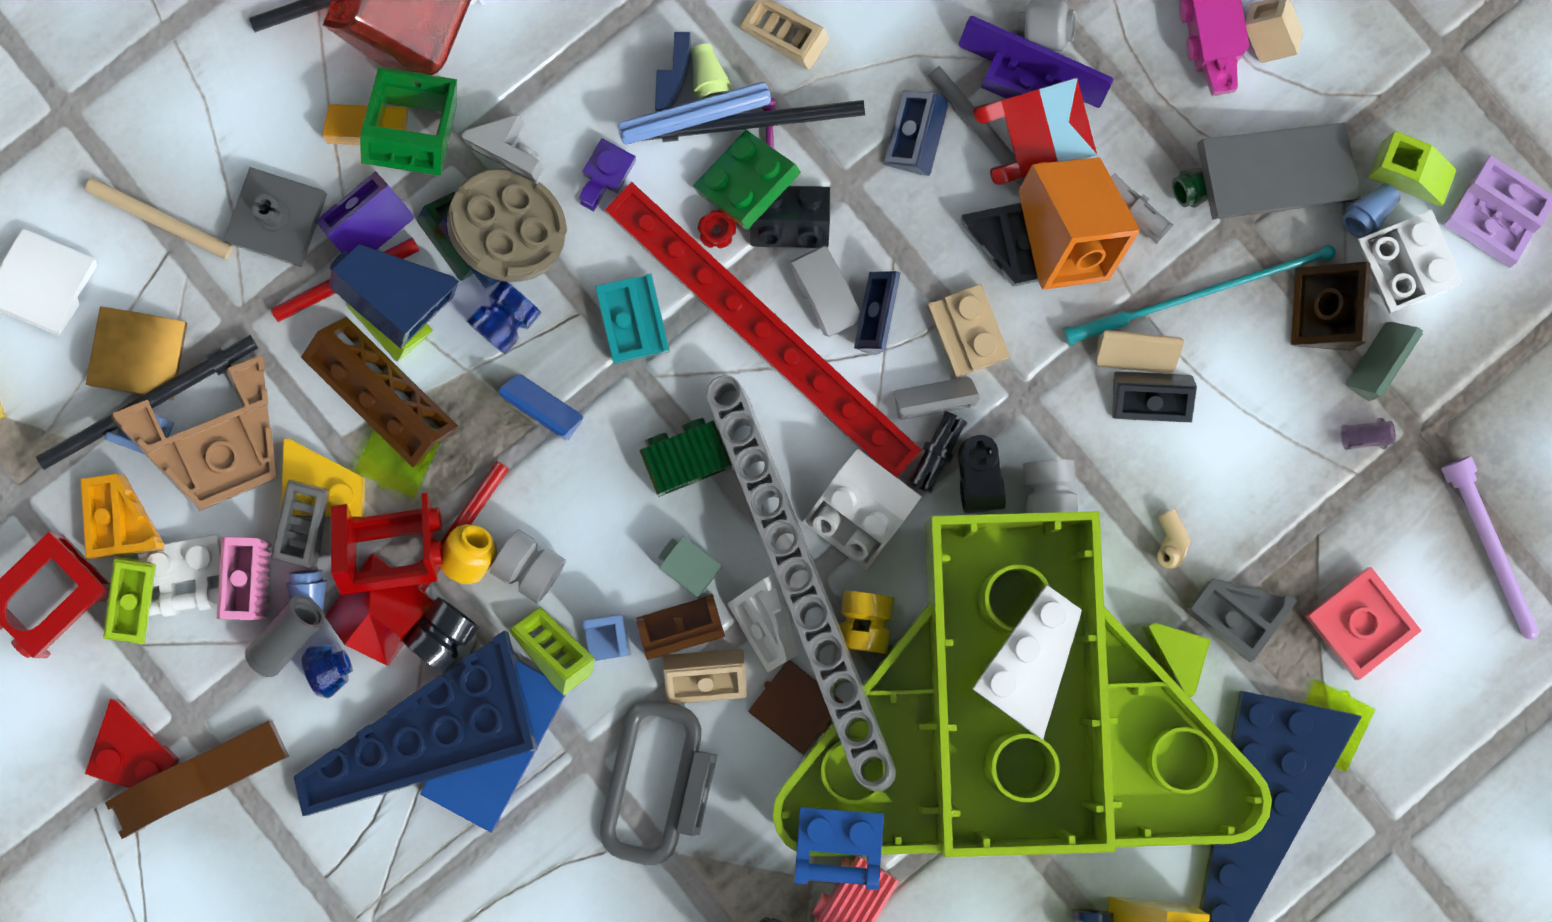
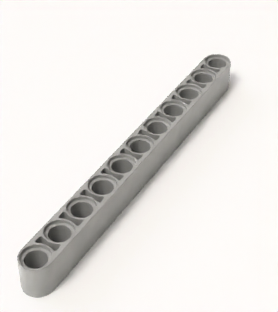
(810, 595)

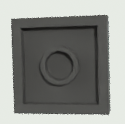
(275, 217)

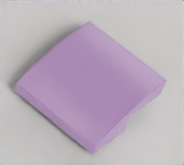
(1500, 211)

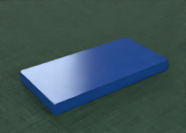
(486, 790)

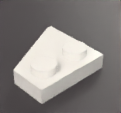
(766, 622)

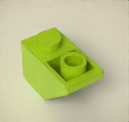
(1413, 168)

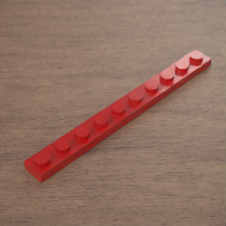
(762, 330)

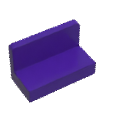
(365, 216)

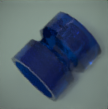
(504, 317)

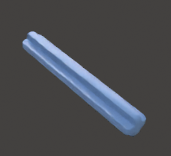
(694, 113)

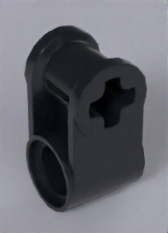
(981, 483)

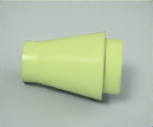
(707, 72)

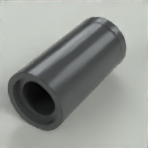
(284, 636)

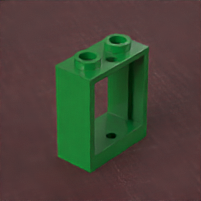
(406, 148)

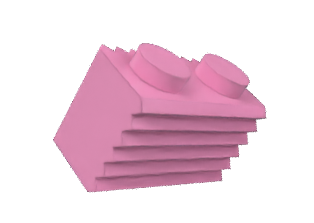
(243, 579)

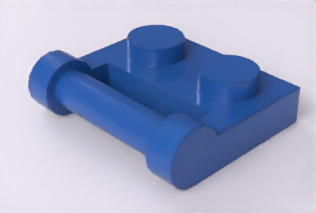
(839, 833)

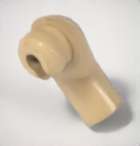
(1175, 542)

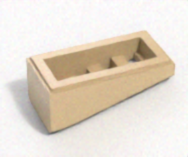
(813, 44)

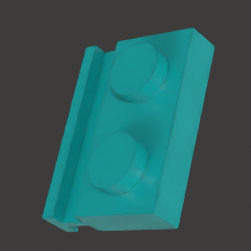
(632, 319)

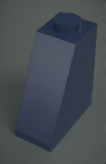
(391, 291)

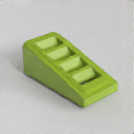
(554, 670)

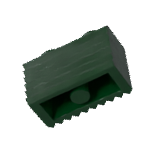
(685, 457)

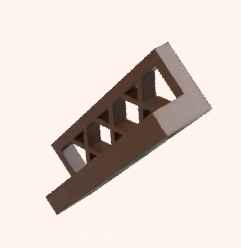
(373, 393)

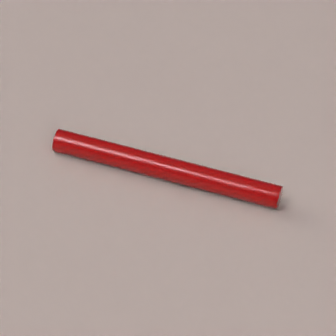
(322, 290)
(475, 503)

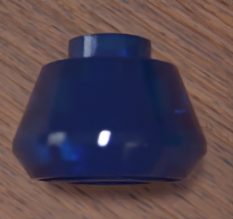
(326, 669)

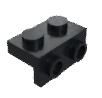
(795, 219)

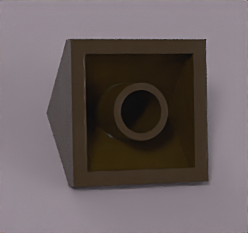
(1331, 306)

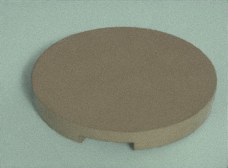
(506, 225)

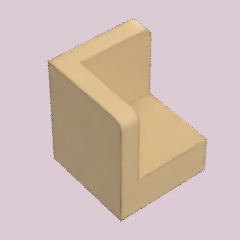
(1273, 29)

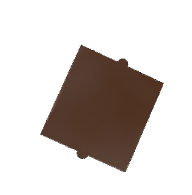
(793, 707)

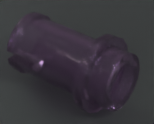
(1368, 435)

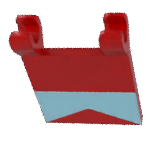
(1042, 127)

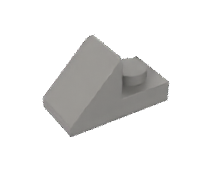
(496, 141)

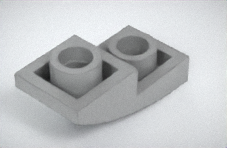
(826, 290)

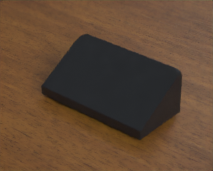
(1153, 396)

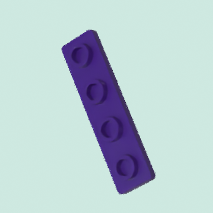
(1026, 66)

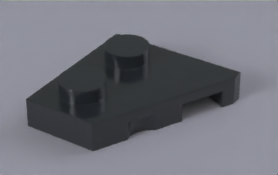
(1005, 241)

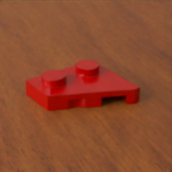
(127, 749)

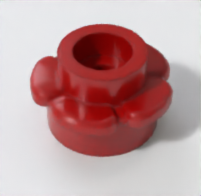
(716, 219)

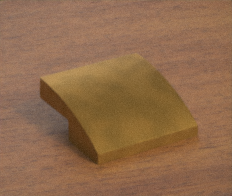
(135, 351)

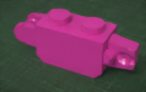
(1215, 40)

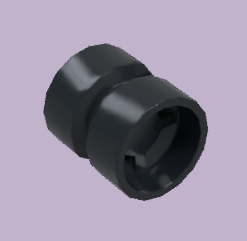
(441, 635)

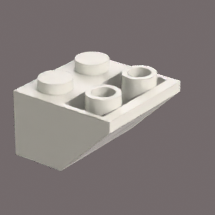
(1410, 262)
(861, 509)

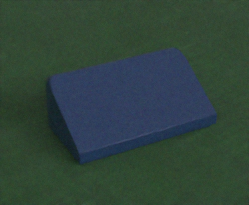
(916, 132)
(877, 311)

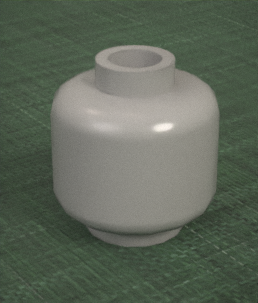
(1048, 23)

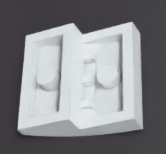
(43, 281)

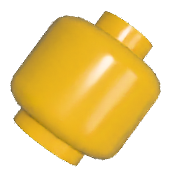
(468, 554)

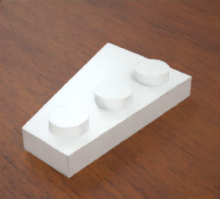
(1031, 662)

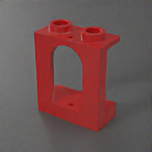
(349, 531)
(90, 589)

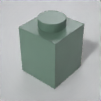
(689, 565)

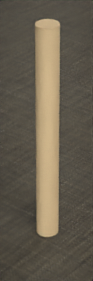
(158, 218)

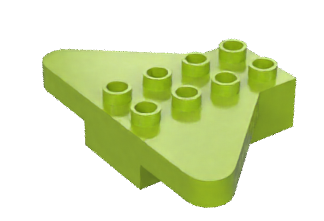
(1122, 747)

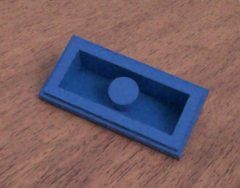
(541, 406)

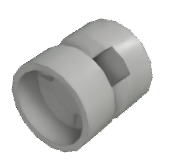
(1050, 486)
(531, 568)

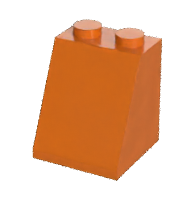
(1075, 222)

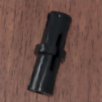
(937, 452)

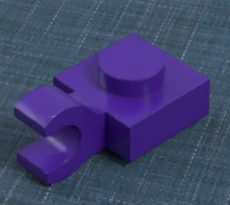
(607, 170)

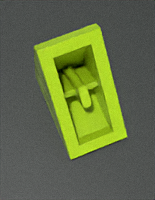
(1179, 653)

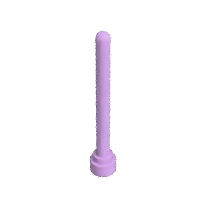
(1462, 476)

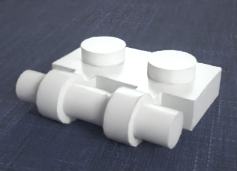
(181, 563)

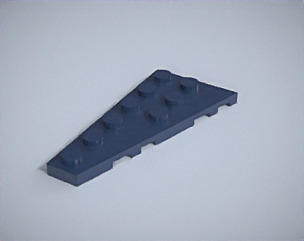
(442, 729)
(1295, 754)

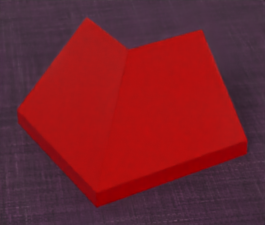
(378, 619)

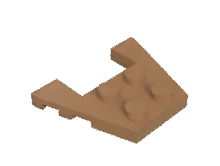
(218, 455)

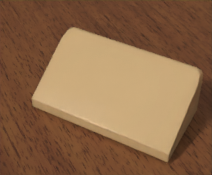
(1138, 351)
(705, 676)

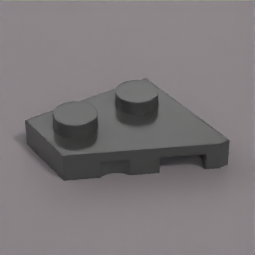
(1239, 615)

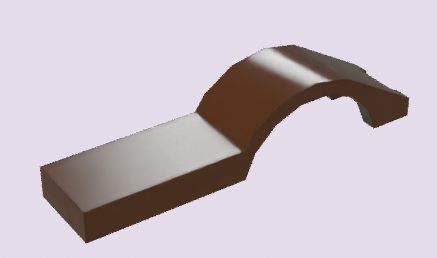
(197, 778)

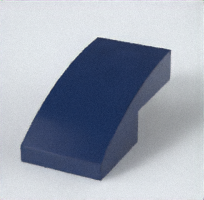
(670, 82)

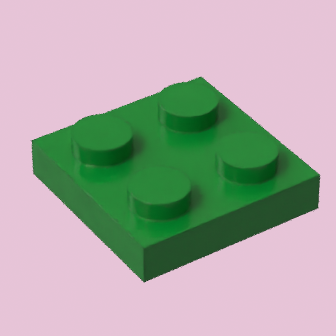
(746, 179)

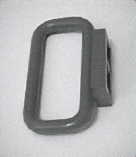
(689, 791)

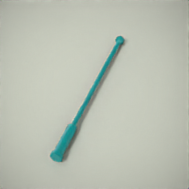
(1122, 318)

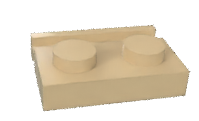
(968, 331)

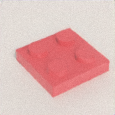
(1363, 623)

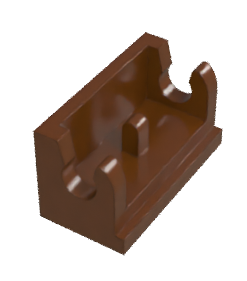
(680, 627)

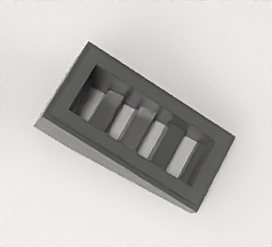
(282, 550)

